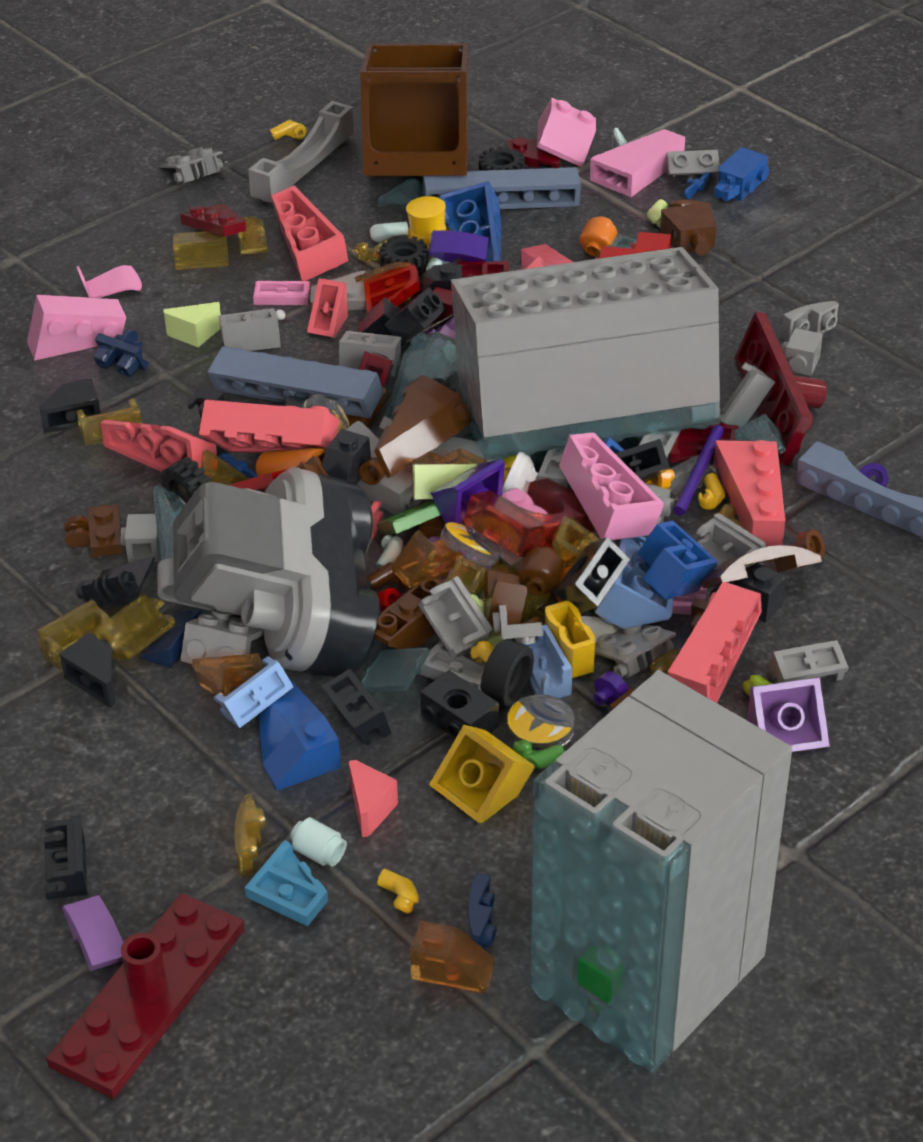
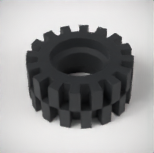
(501, 159)
(405, 251)
(184, 478)

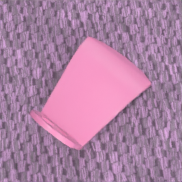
(112, 282)

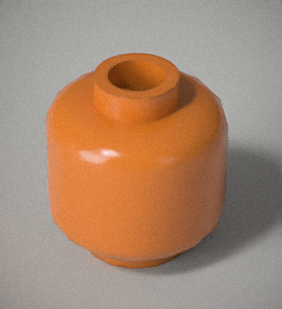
(597, 233)

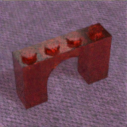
(520, 528)

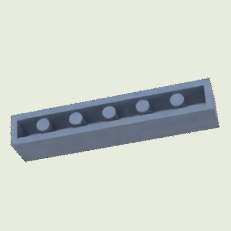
(516, 187)
(278, 377)

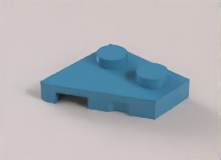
(288, 886)

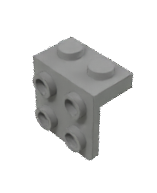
(217, 636)

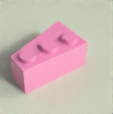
(71, 324)

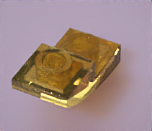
(254, 238)
(247, 834)

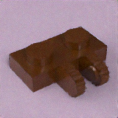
(99, 531)

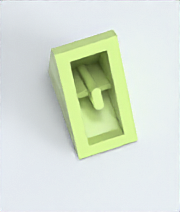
(193, 323)

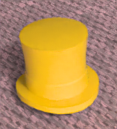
(425, 216)

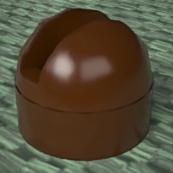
(373, 474)

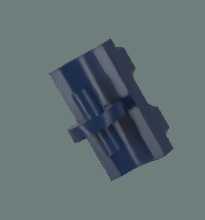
(124, 349)

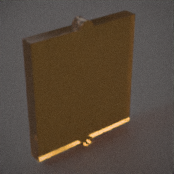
(381, 271)

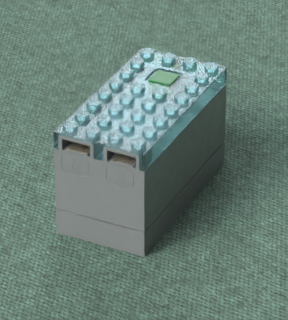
(587, 350)
(655, 866)

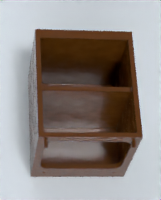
(415, 109)

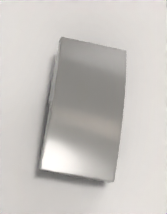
(813, 317)

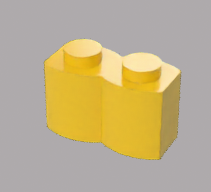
(572, 636)

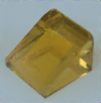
(470, 574)

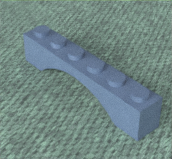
(834, 476)

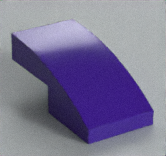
(456, 244)

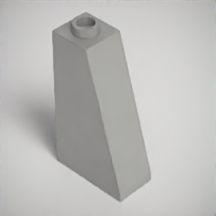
(394, 491)

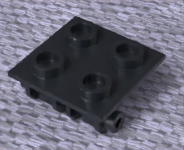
(116, 585)

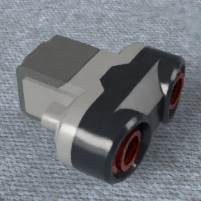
(283, 564)

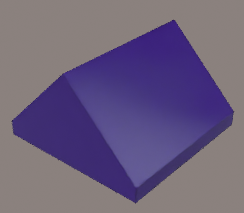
(454, 496)

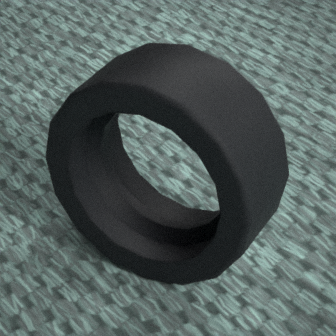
(507, 672)

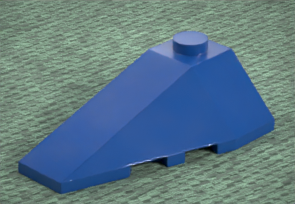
(476, 212)
(296, 740)

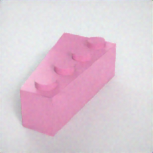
(608, 489)

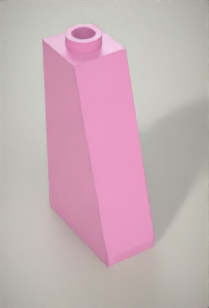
(635, 163)

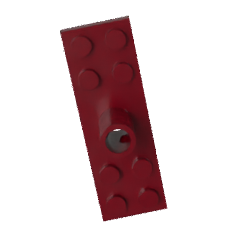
(790, 395)
(145, 994)

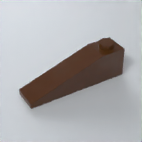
(421, 423)

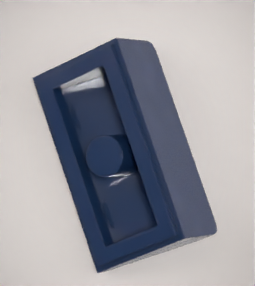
(168, 646)

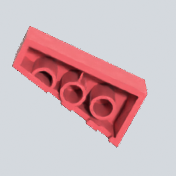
(308, 234)
(266, 427)
(753, 483)
(717, 641)

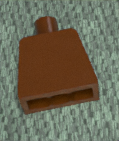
(690, 227)

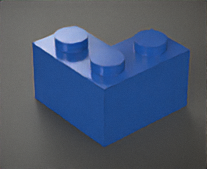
(674, 561)

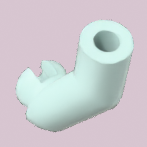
(391, 548)

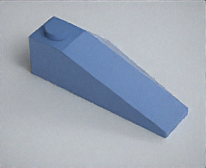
(630, 598)

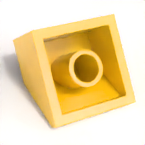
(481, 773)

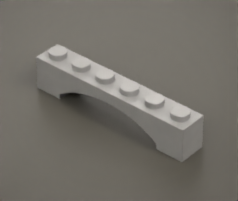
(329, 132)

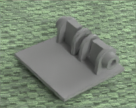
(197, 163)
(634, 647)

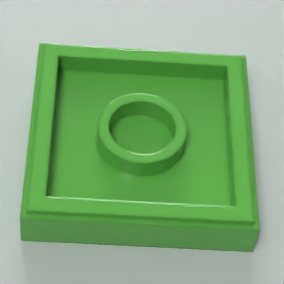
(409, 518)

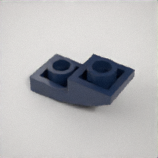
(480, 911)

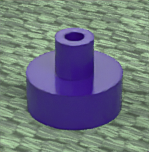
(878, 470)
(609, 688)

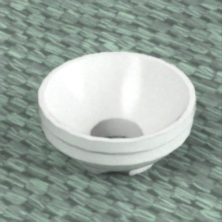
(520, 474)

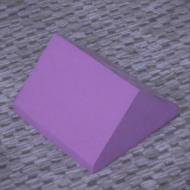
(791, 712)

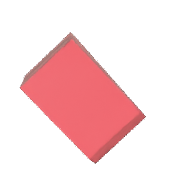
(328, 308)
(373, 795)

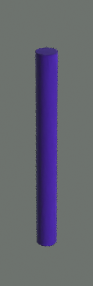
(698, 471)

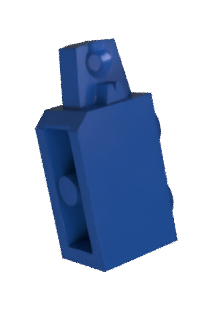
(741, 174)

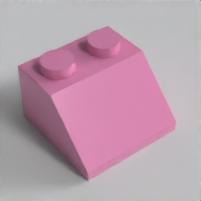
(566, 131)

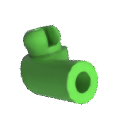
(539, 759)

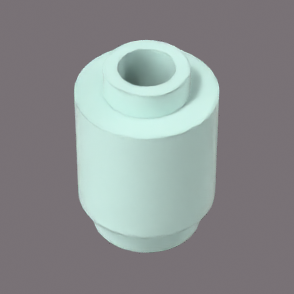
(318, 842)

